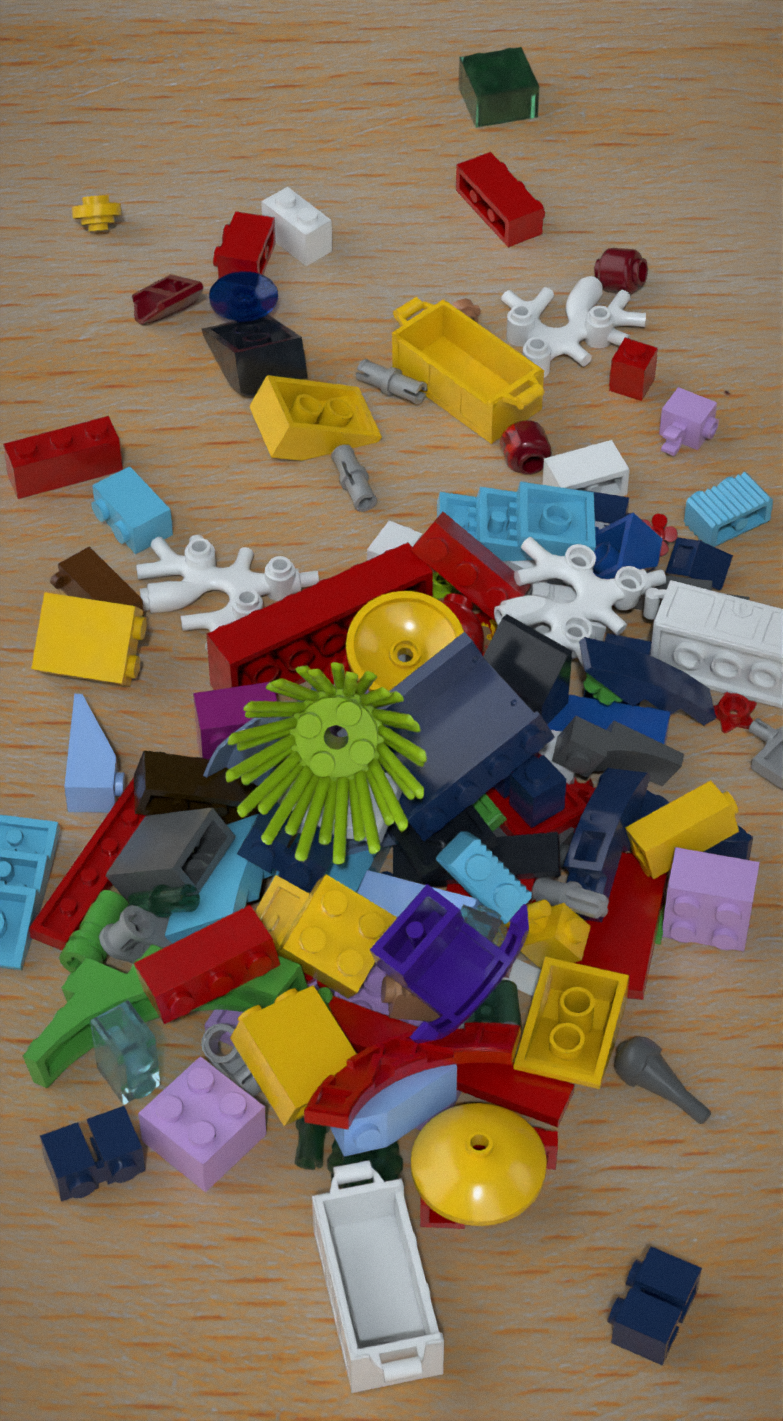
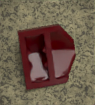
(165, 298)

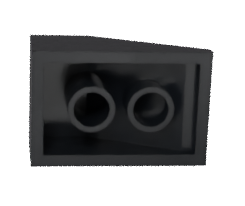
(256, 349)

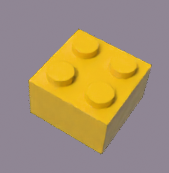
(335, 936)

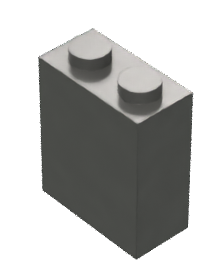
(171, 851)

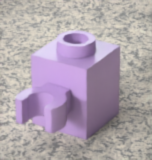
(687, 421)

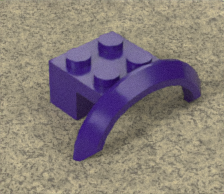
(446, 960)

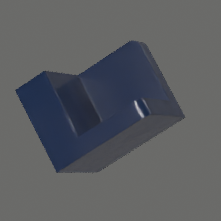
(699, 561)

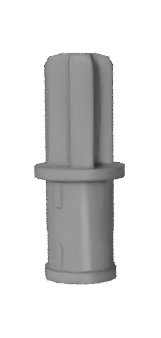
(573, 895)

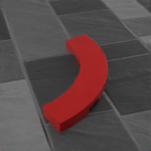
(384, 1063)

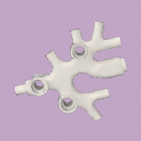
(586, 323)
(202, 575)
(593, 594)

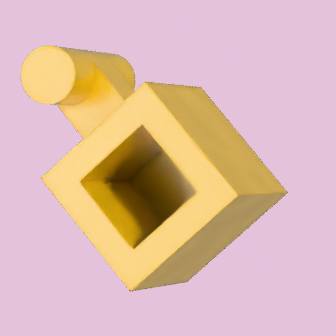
(554, 933)

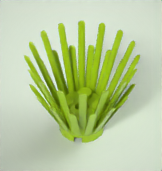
(326, 763)

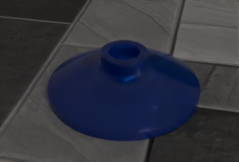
(243, 296)

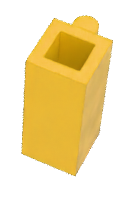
(689, 823)

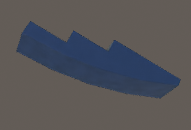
(642, 676)

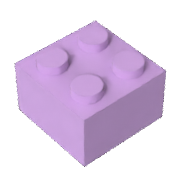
(709, 899)
(202, 1124)

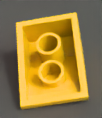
(311, 417)
(572, 1023)

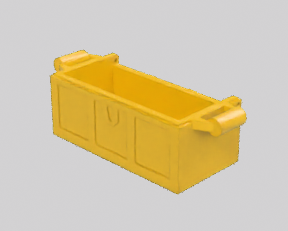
(466, 368)

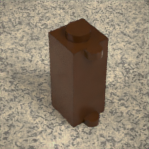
(92, 578)

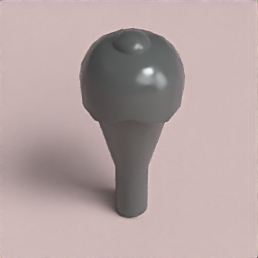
(643, 1065)

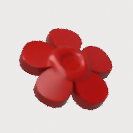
(668, 534)

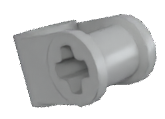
(133, 934)
(232, 1064)

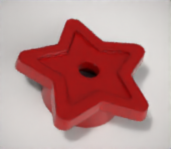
(734, 703)

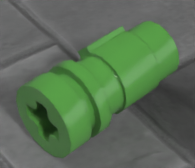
(86, 940)

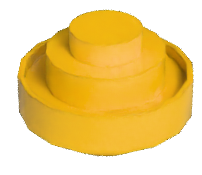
(96, 212)

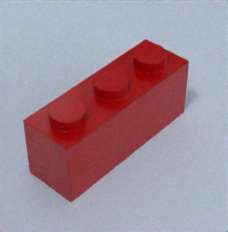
(499, 199)
(63, 457)
(467, 564)
(207, 964)

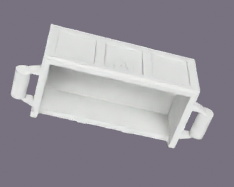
(719, 640)
(376, 1281)

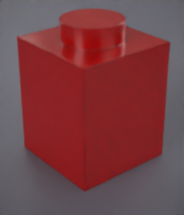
(633, 369)

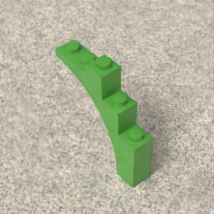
(98, 988)

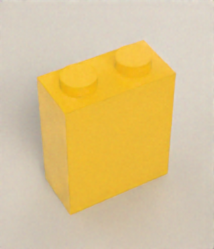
(88, 639)
(291, 1049)

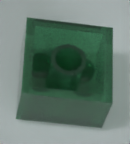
(498, 87)

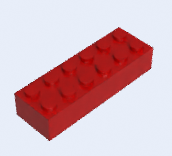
(308, 624)

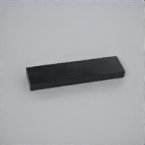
(524, 856)

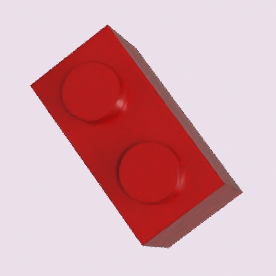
(245, 244)

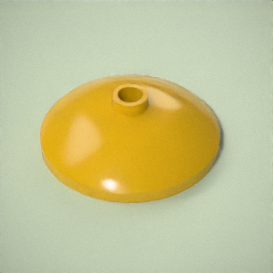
(398, 626)
(472, 1183)

